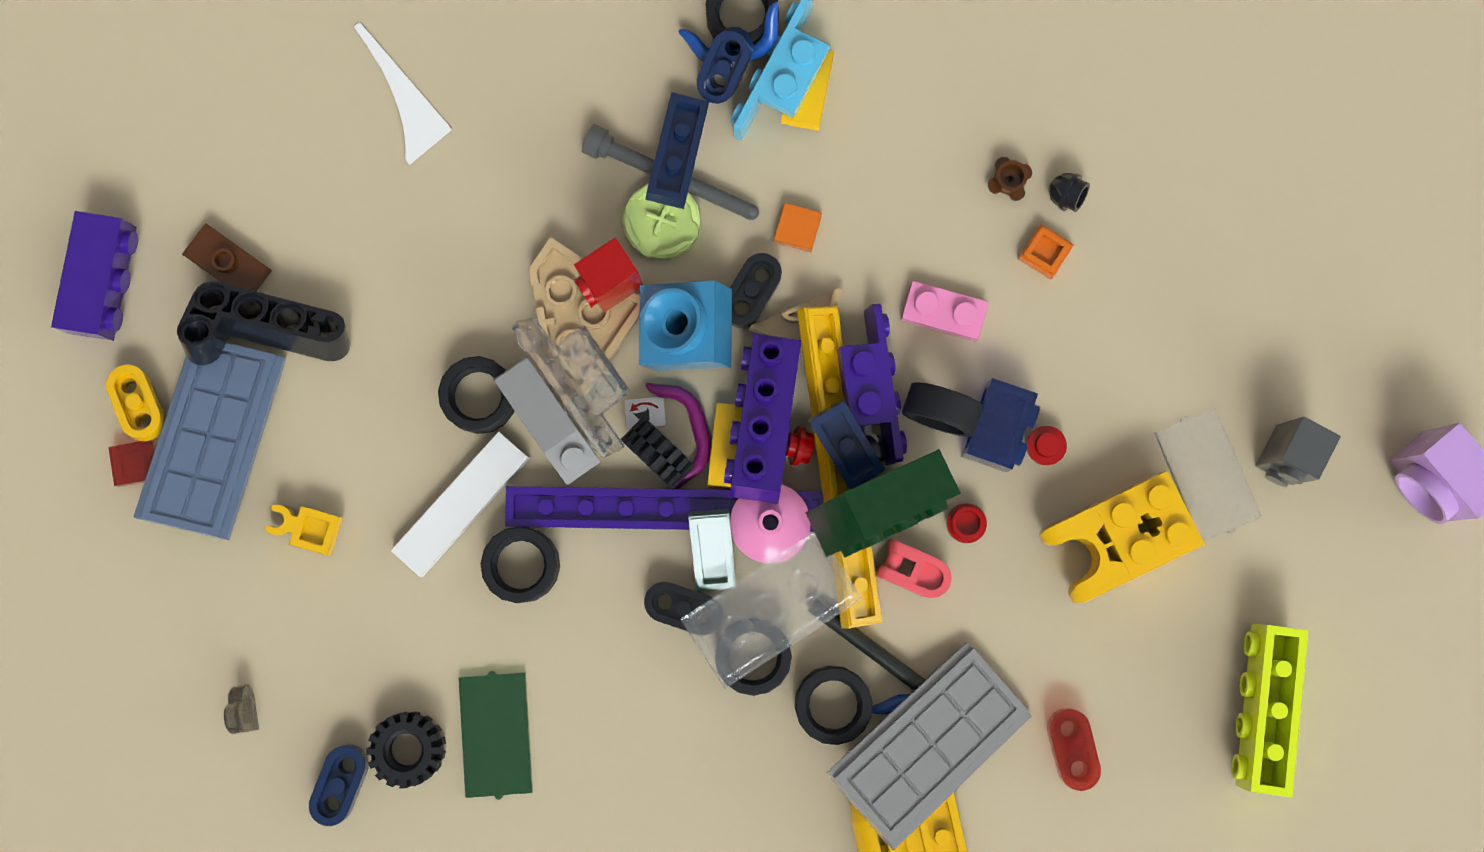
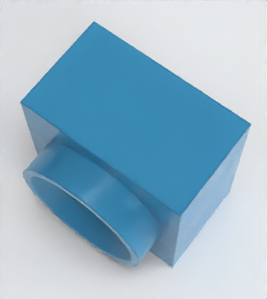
(662, 323)

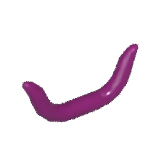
(697, 422)

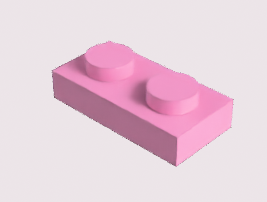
(944, 311)

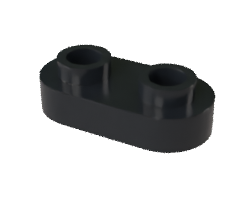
(753, 292)
(683, 599)

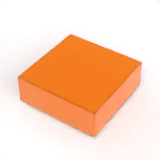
(797, 227)
(1046, 251)

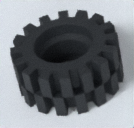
(657, 452)
(382, 755)

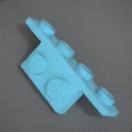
(787, 75)

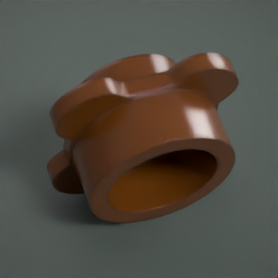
(1020, 174)

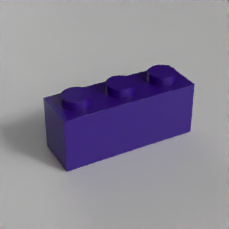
(95, 276)

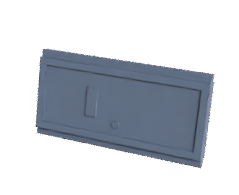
(210, 442)

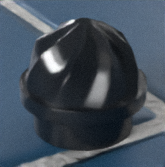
(1068, 191)

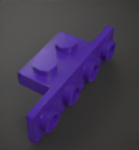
(868, 383)

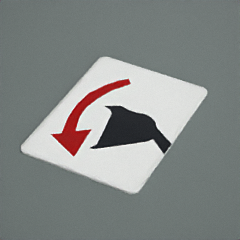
(650, 408)

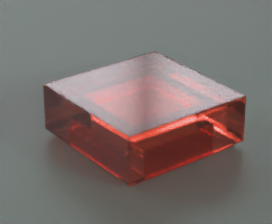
(130, 462)

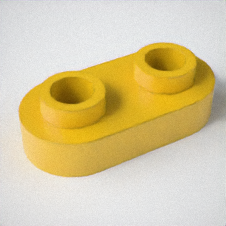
(135, 406)

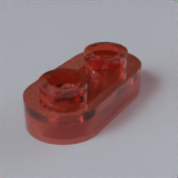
(1073, 748)

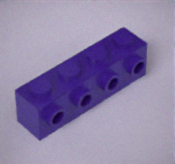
(764, 419)

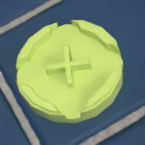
(660, 229)

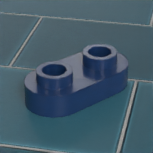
(724, 62)
(338, 783)

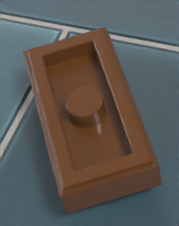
(225, 260)

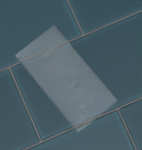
(770, 609)

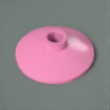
(766, 544)

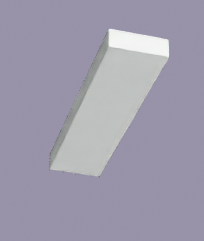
(460, 504)

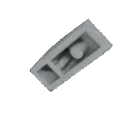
(547, 420)

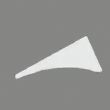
(420, 121)

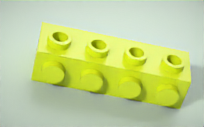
(1270, 709)

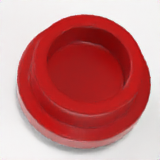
(1046, 445)
(800, 446)
(966, 523)

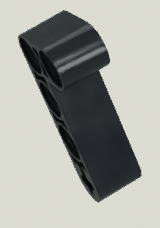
(317, 335)

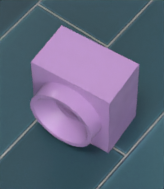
(1442, 474)

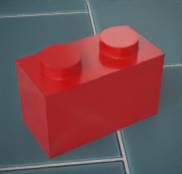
(607, 276)

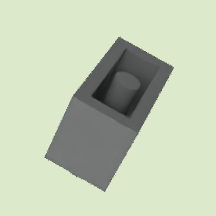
(1297, 452)

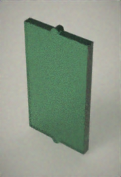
(495, 735)

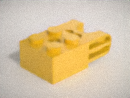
(1114, 539)

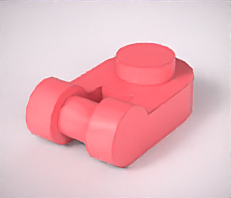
(928, 575)

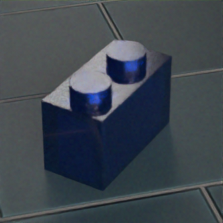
(1002, 426)

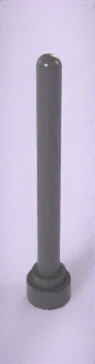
(601, 144)

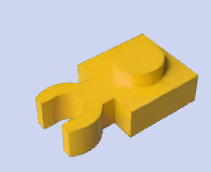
(310, 529)

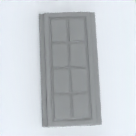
(929, 745)

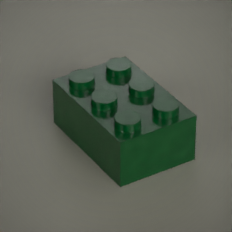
(884, 505)

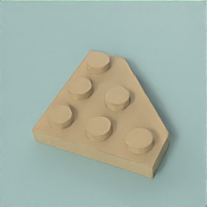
(563, 307)

